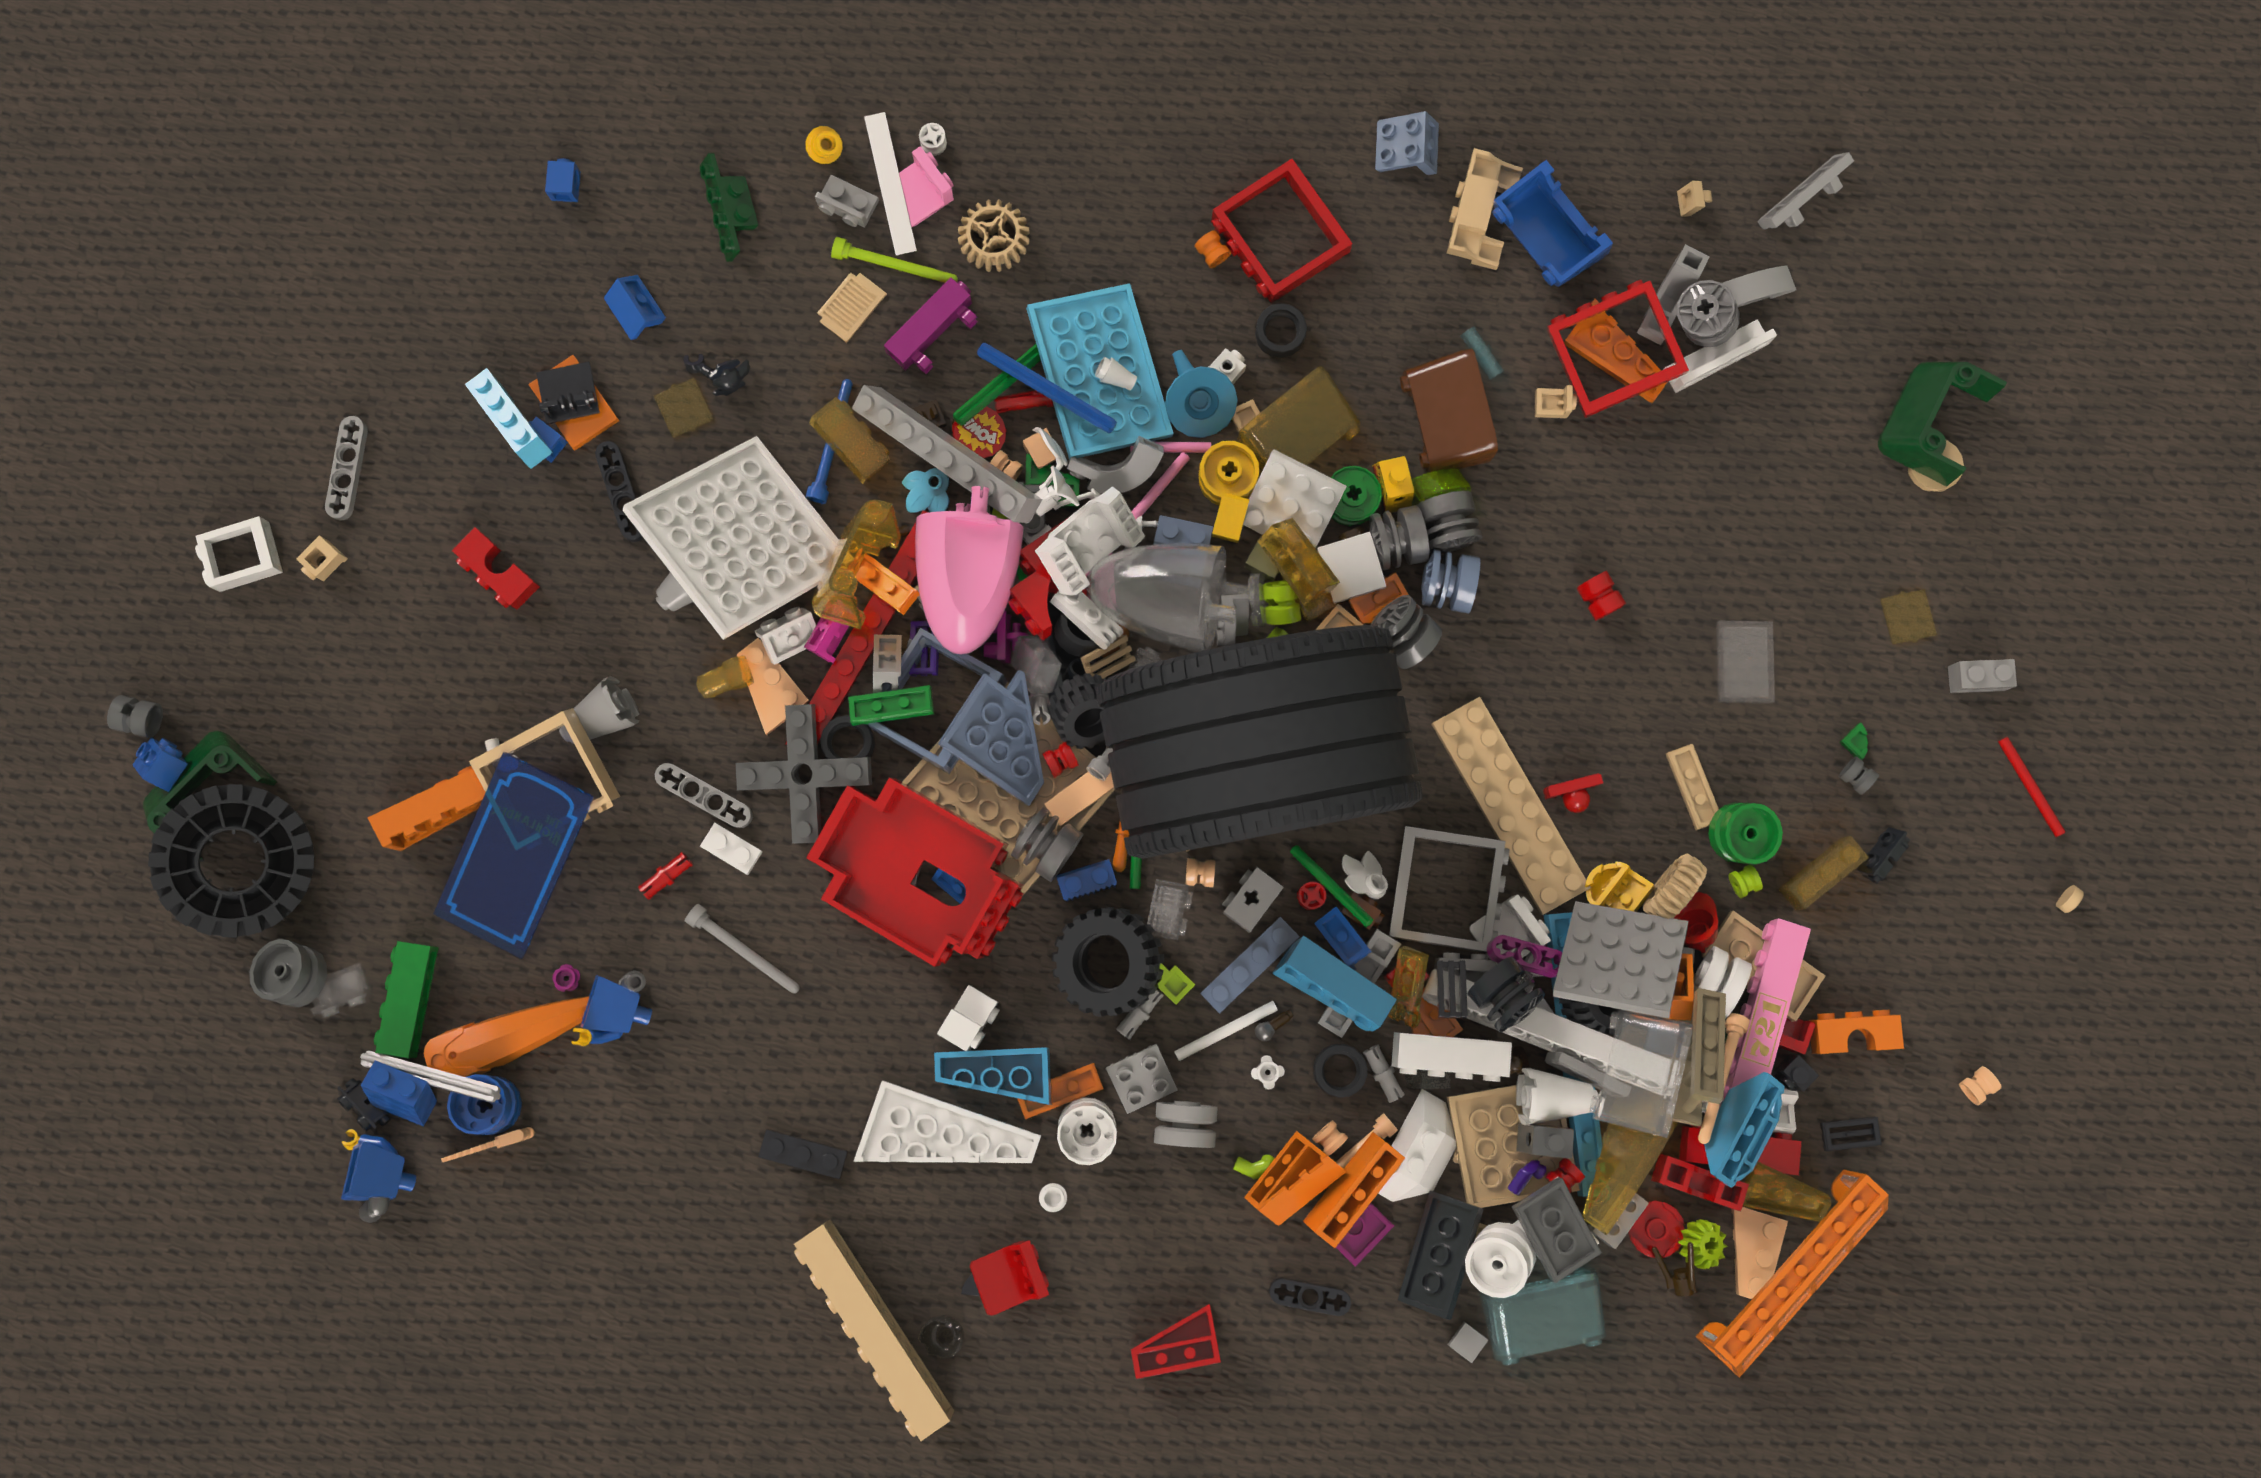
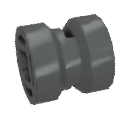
(1858, 775)

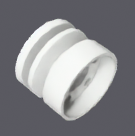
(1087, 1147)

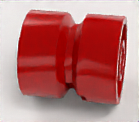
(1601, 595)

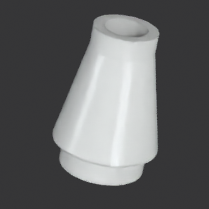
(1113, 373)

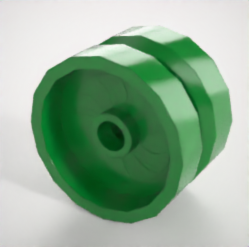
(1745, 833)

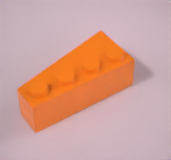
(428, 811)

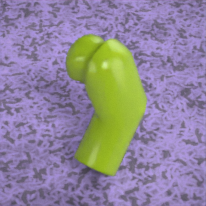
(1253, 1170)

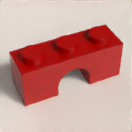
(478, 553)
(1698, 1182)

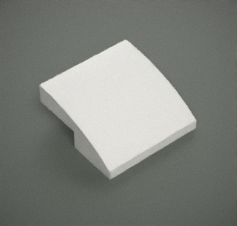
(1354, 565)

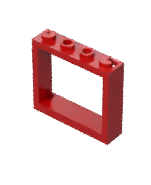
(1316, 208)
(1587, 311)

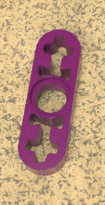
(1539, 953)

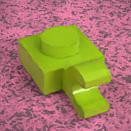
(1174, 983)

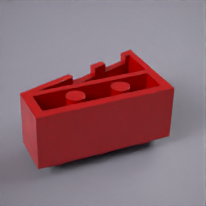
(1179, 1347)

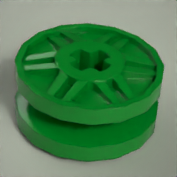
(1369, 493)

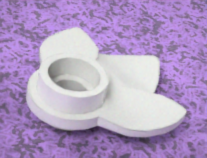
(1365, 876)

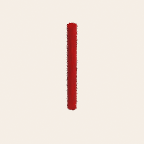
(2031, 786)

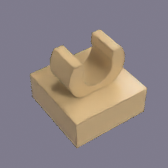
(1692, 198)

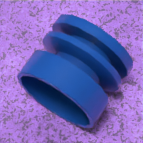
(475, 1118)

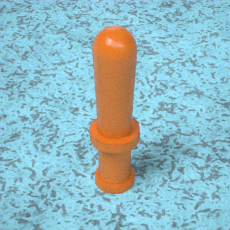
(1120, 853)

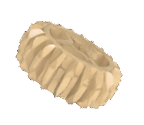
(1001, 215)
(1675, 887)

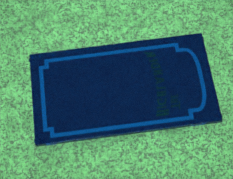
(513, 855)

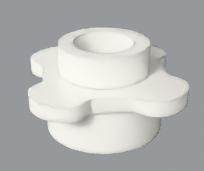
(1275, 1072)

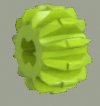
(1706, 1241)

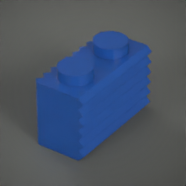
(1086, 880)

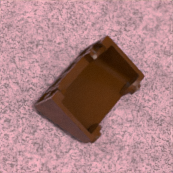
(1451, 412)

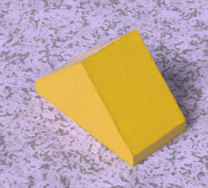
(1230, 517)

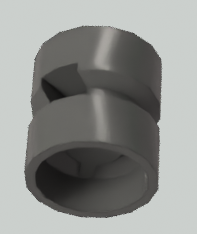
(135, 716)

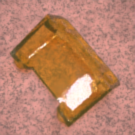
(1302, 421)
(868, 533)

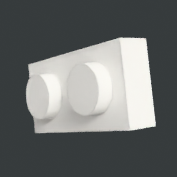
(731, 848)

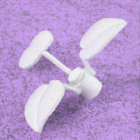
(1053, 493)

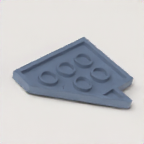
(998, 737)

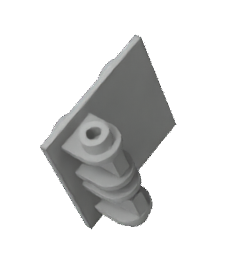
(1141, 1078)

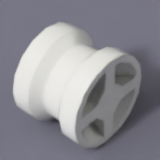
(933, 132)

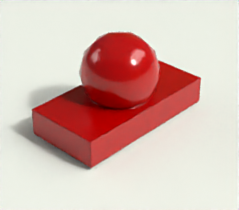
(1574, 794)

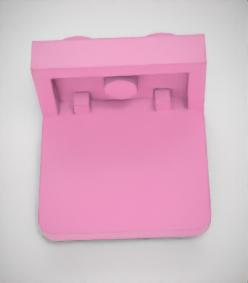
(924, 187)

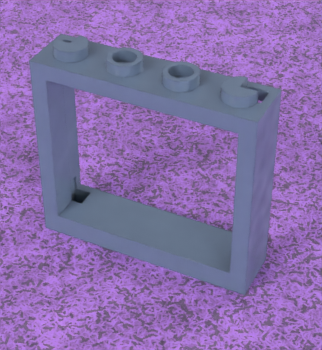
(945, 760)

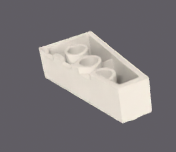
(1451, 1054)

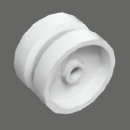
(1719, 976)
(1500, 1260)

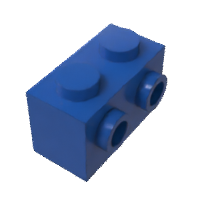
(159, 763)

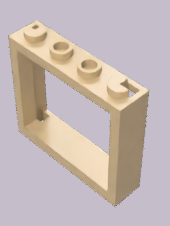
(484, 766)

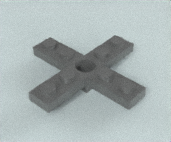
(785, 774)

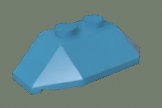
(1744, 1127)

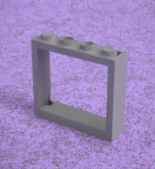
(1493, 908)

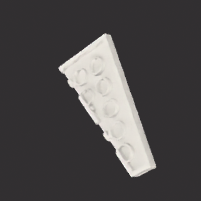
(925, 1129)

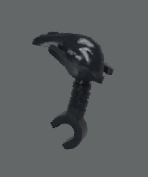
(724, 377)

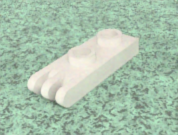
(1088, 618)

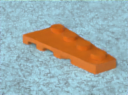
(1612, 351)

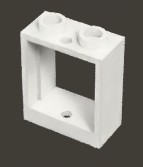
(265, 547)

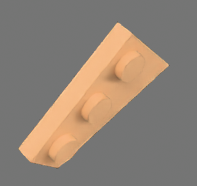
(771, 687)

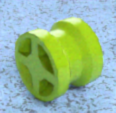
(1745, 881)

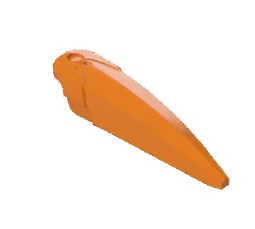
(501, 1039)

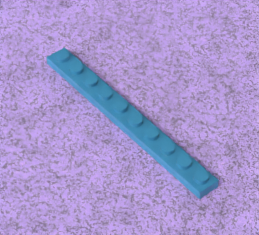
(1587, 1132)

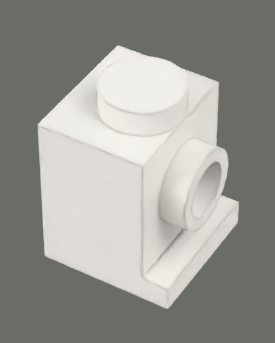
(1234, 359)

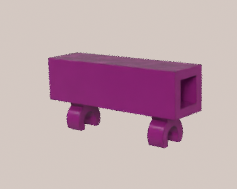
(929, 323)

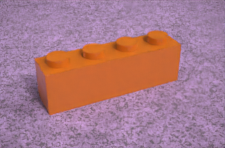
(1354, 1190)

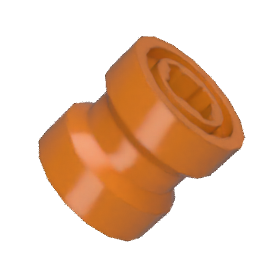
(1212, 249)

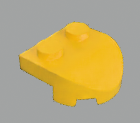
(1617, 887)

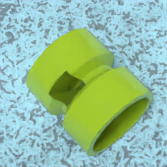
(1281, 603)

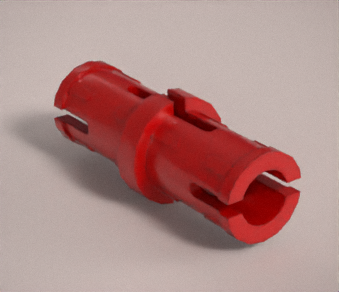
(665, 875)

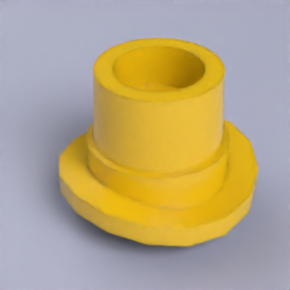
(823, 145)

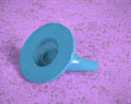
(1199, 399)

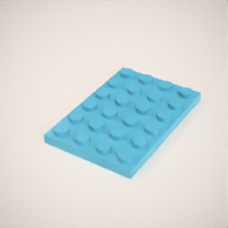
(1071, 342)

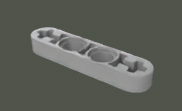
(342, 468)
(702, 798)

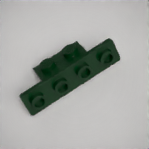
(730, 205)

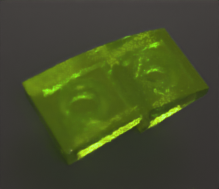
(1439, 483)

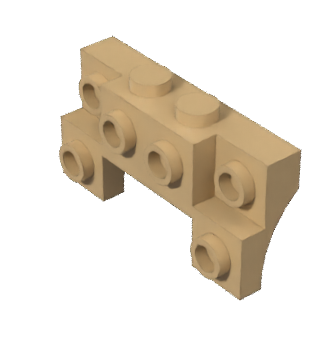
(1471, 217)

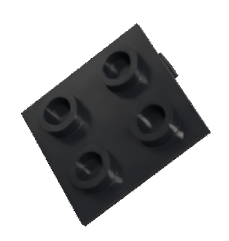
(567, 393)

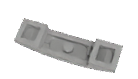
(1759, 286)
(1371, 967)

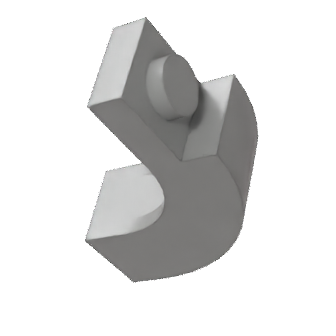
(1681, 275)
(1124, 475)

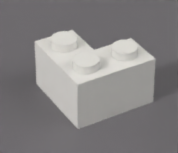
(968, 1019)

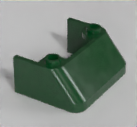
(1909, 432)
(213, 753)

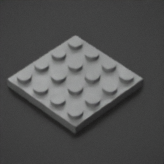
(1621, 959)

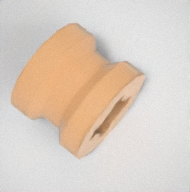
(1330, 1138)

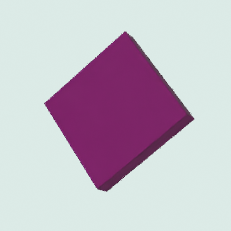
(1364, 1234)

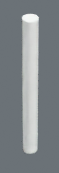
(1226, 1030)

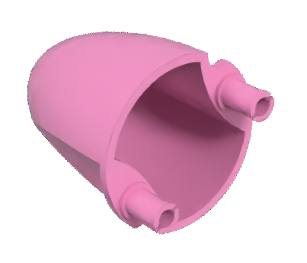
(966, 571)

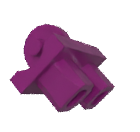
(1002, 648)

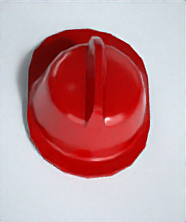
(1702, 922)

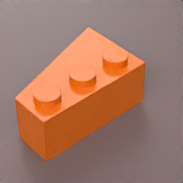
(1293, 1179)

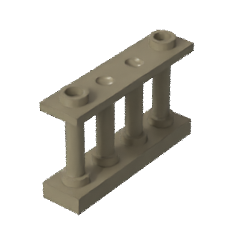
(1705, 1058)

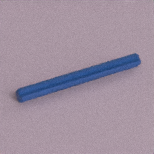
(1046, 388)

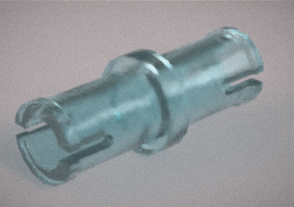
(1483, 353)

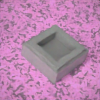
(1467, 1342)

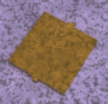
(683, 407)
(1908, 616)

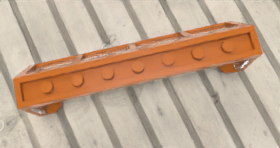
(1857, 1210)

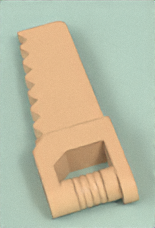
(500, 1141)

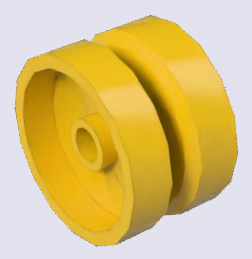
(1231, 458)

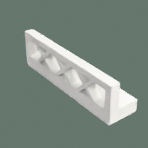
(1712, 359)

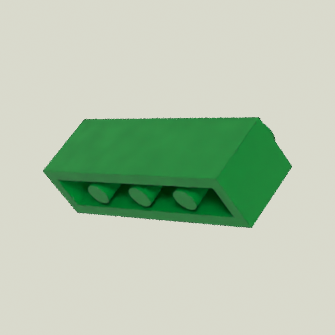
(406, 999)

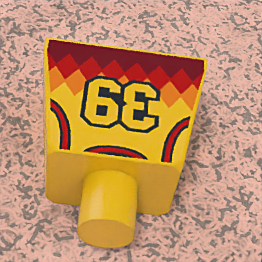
(1395, 483)

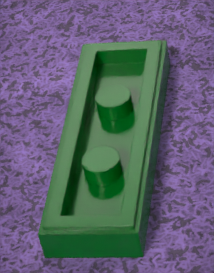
(891, 705)

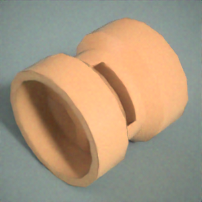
(1009, 467)
(1200, 872)
(1980, 1085)

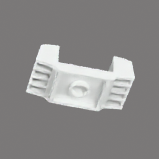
(1087, 539)

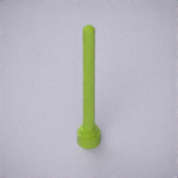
(842, 249)

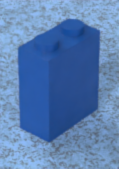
(399, 1093)

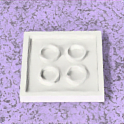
(1296, 492)

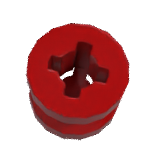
(1314, 891)

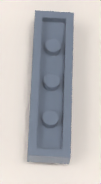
(1249, 965)

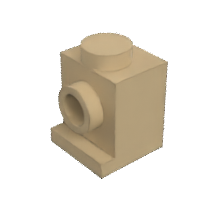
(314, 553)

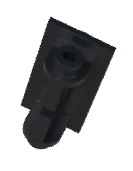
(1890, 844)
(354, 1099)

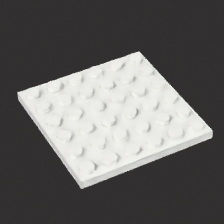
(736, 536)

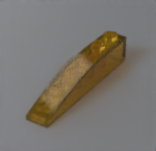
(1620, 1171)

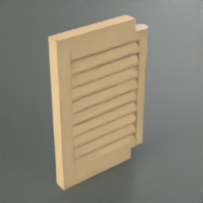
(850, 305)

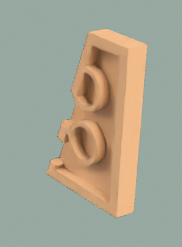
(1757, 1249)

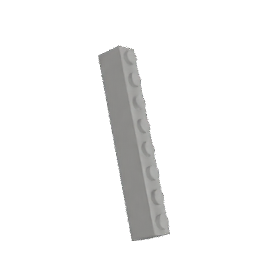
(946, 453)

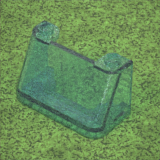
(1545, 1316)

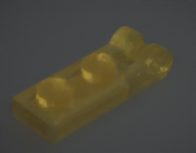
(1408, 986)

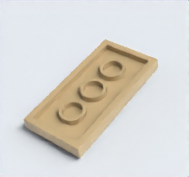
(1744, 941)

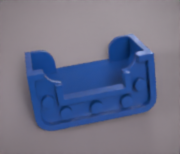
(1550, 226)

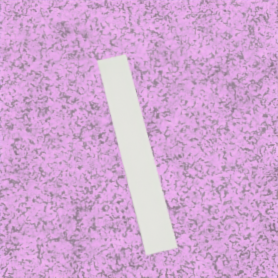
(890, 183)

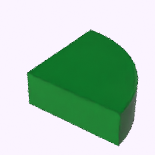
(1856, 741)

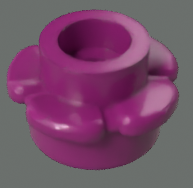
(560, 983)

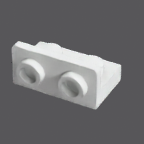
(787, 634)

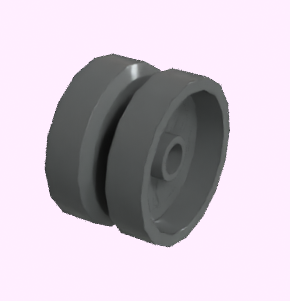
(288, 973)

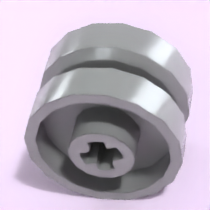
(1185, 1126)

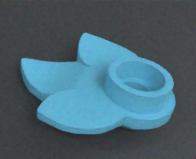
(923, 494)

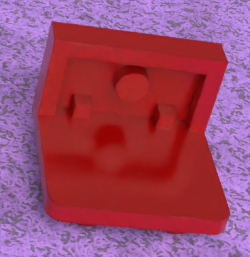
(1009, 1277)

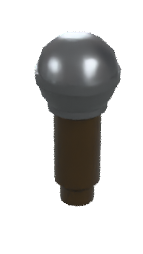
(1266, 1030)

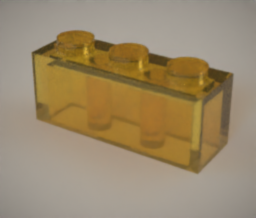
(850, 439)
(1298, 561)
(1823, 873)

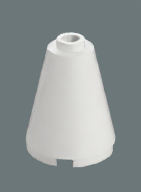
(1551, 1097)

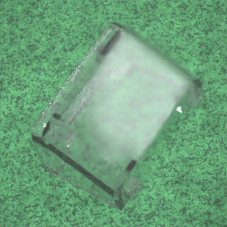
(1643, 1072)

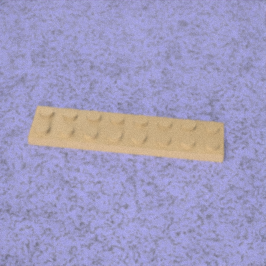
(1510, 805)

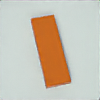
(886, 584)
(1065, 1090)

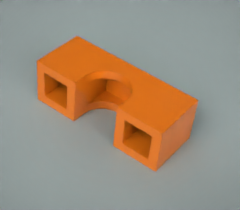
(1880, 1030)

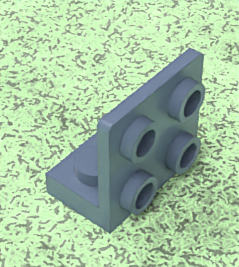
(1407, 143)

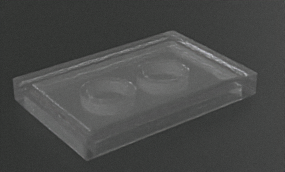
(1745, 662)

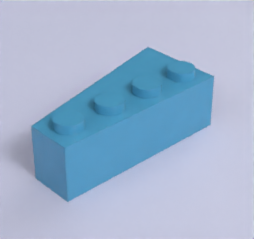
(1334, 984)
(1003, 1072)

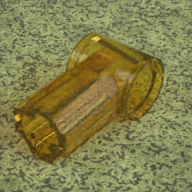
(730, 676)

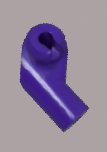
(1523, 1176)

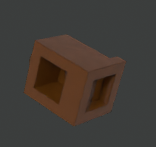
(1369, 906)

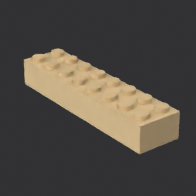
(875, 1330)

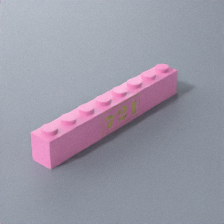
(1768, 1000)

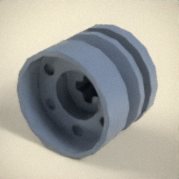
(1452, 581)

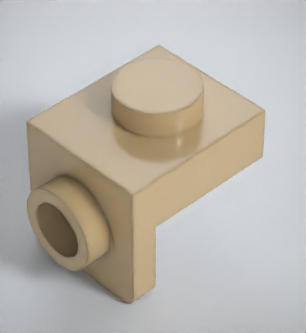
(1555, 402)

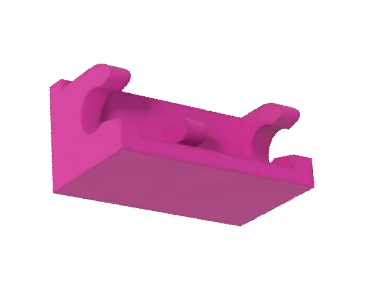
(826, 639)

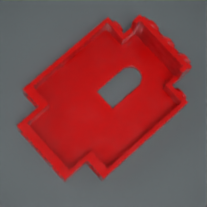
(877, 852)

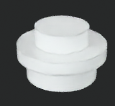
(1053, 1197)

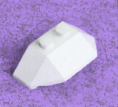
(1426, 1144)

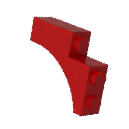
(1032, 593)

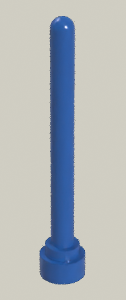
(818, 490)

